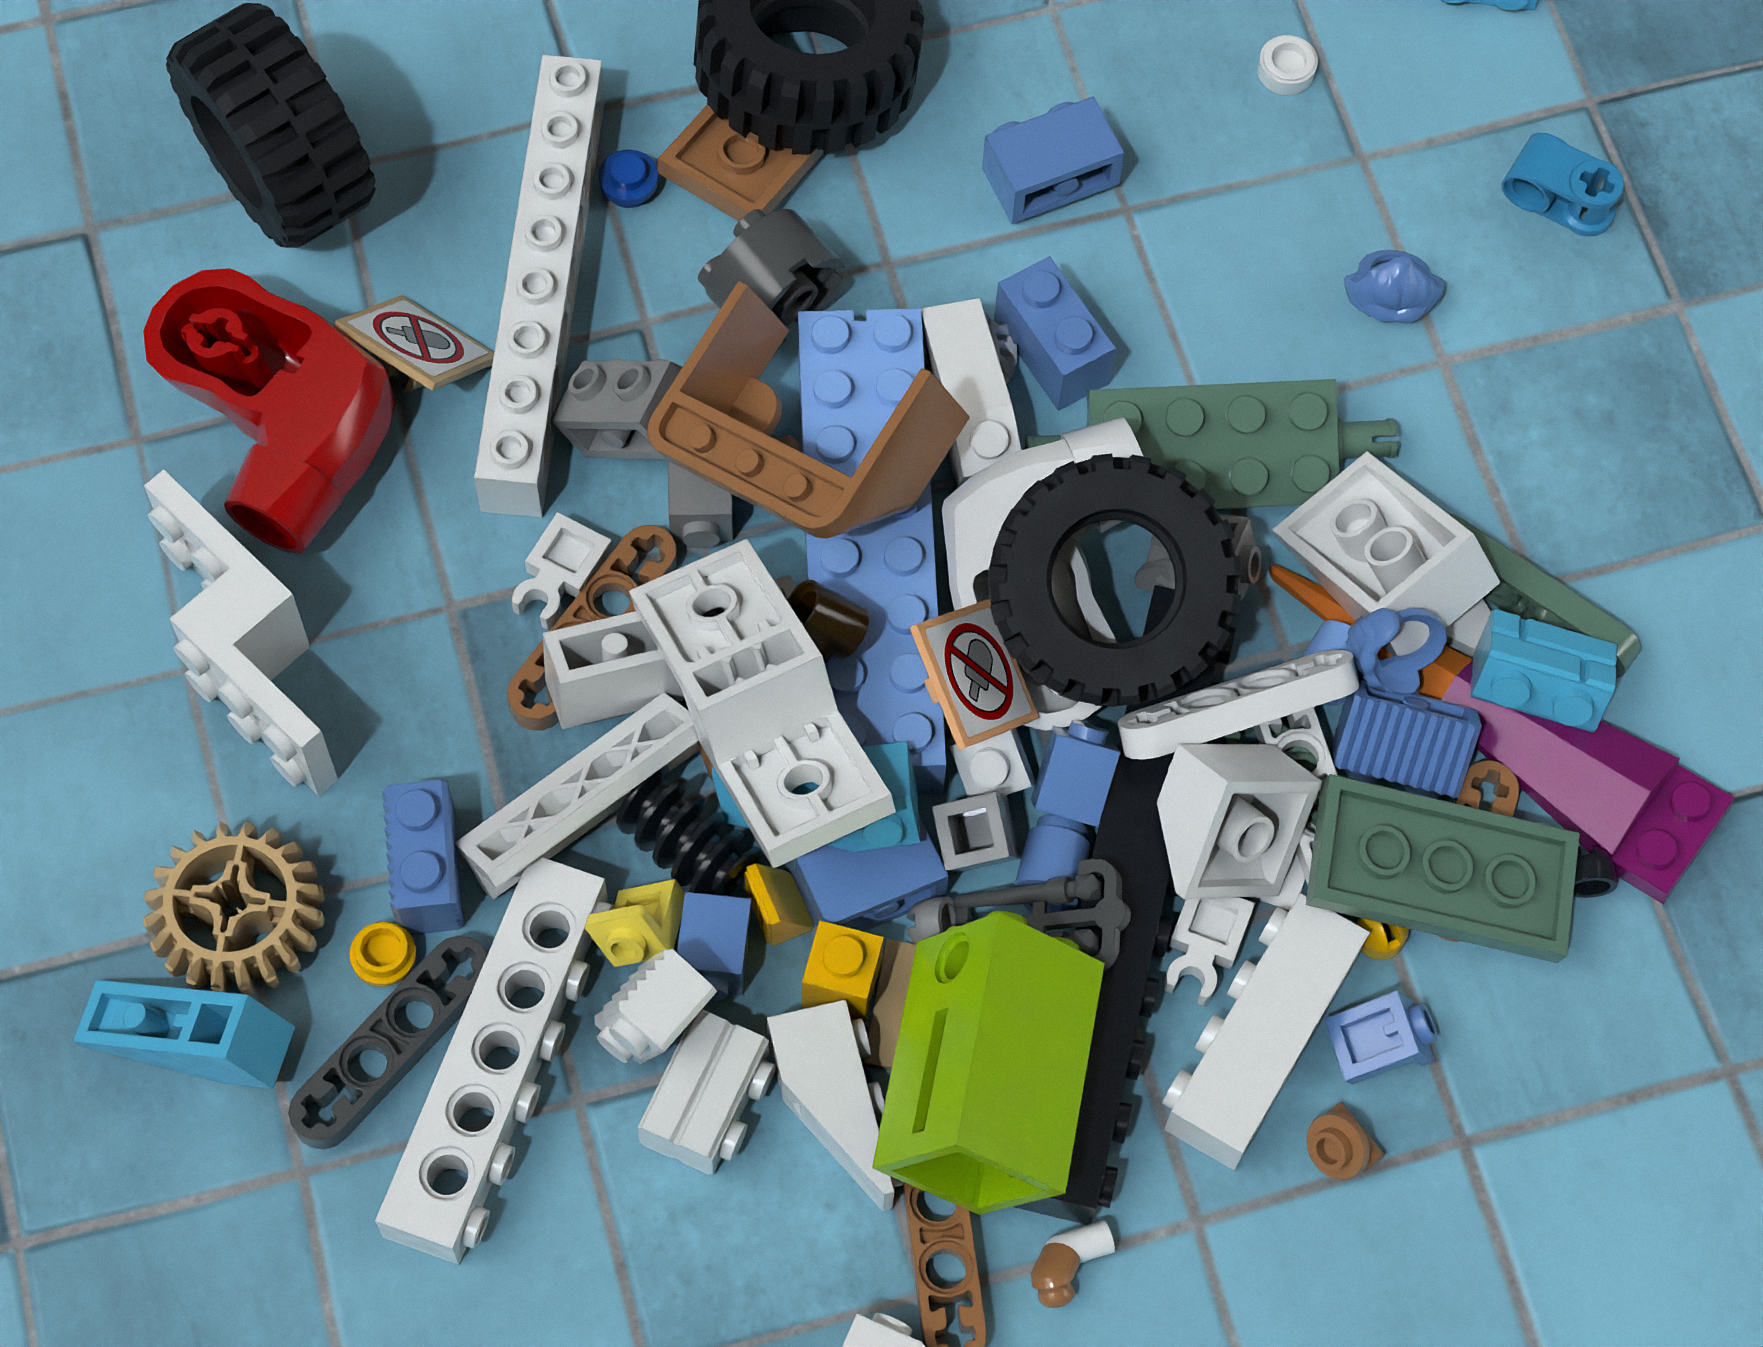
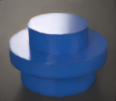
(628, 178)

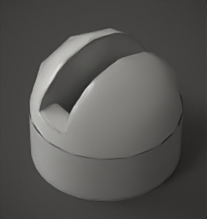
(931, 917)

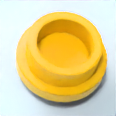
(383, 954)

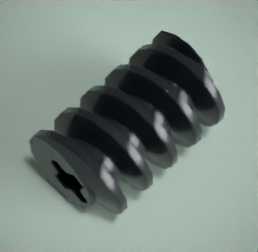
(683, 838)

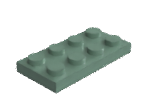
(1443, 869)

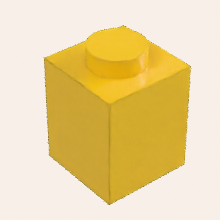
(842, 967)

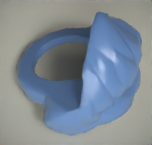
(1394, 290)
(1394, 673)

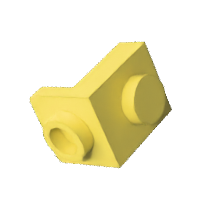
(640, 924)

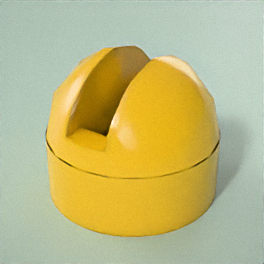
(1376, 943)

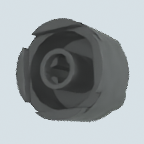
(779, 262)

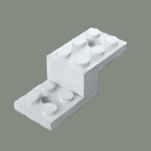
(239, 635)
(762, 703)

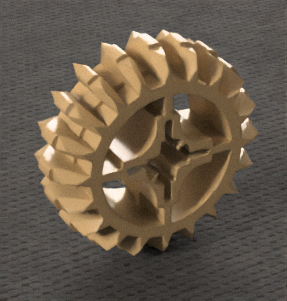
(185, 896)

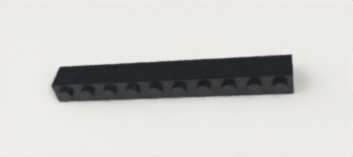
(1135, 846)

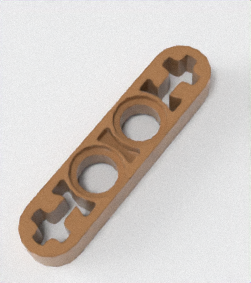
(582, 610)
(948, 1237)

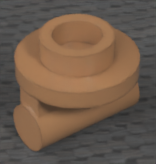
(1341, 1144)

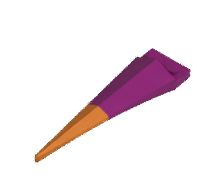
(1597, 784)

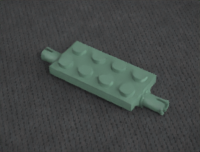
(1242, 439)

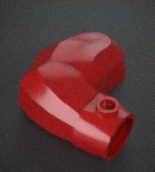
(285, 383)

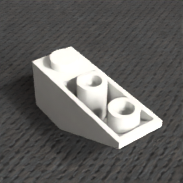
(826, 1088)

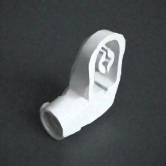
(973, 522)

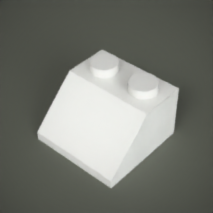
(1233, 818)

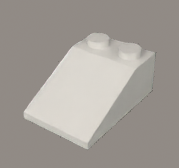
(1387, 547)

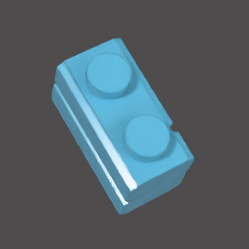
(1544, 670)

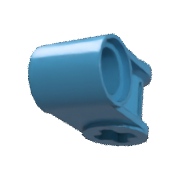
(1561, 181)

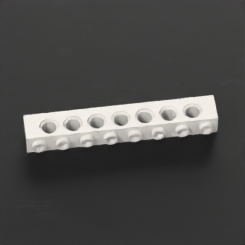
(540, 288)

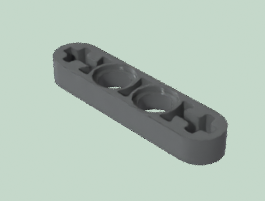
(383, 1035)

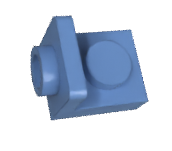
(1381, 1036)

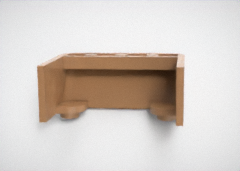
(722, 419)

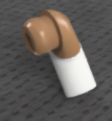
(1062, 1257)

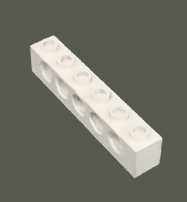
(446, 1224)

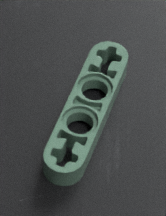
(1539, 597)

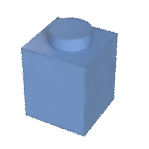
(1076, 773)
(716, 939)

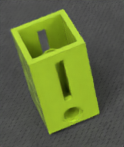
(990, 1064)

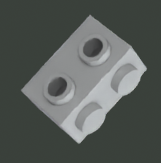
(611, 406)

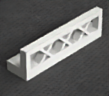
(578, 794)

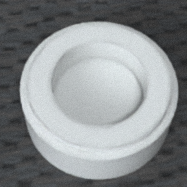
(1287, 65)

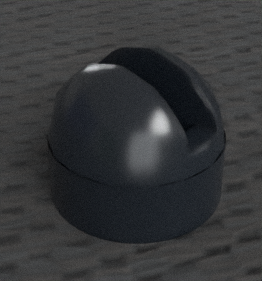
(1594, 874)

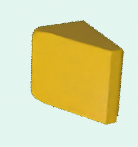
(776, 903)

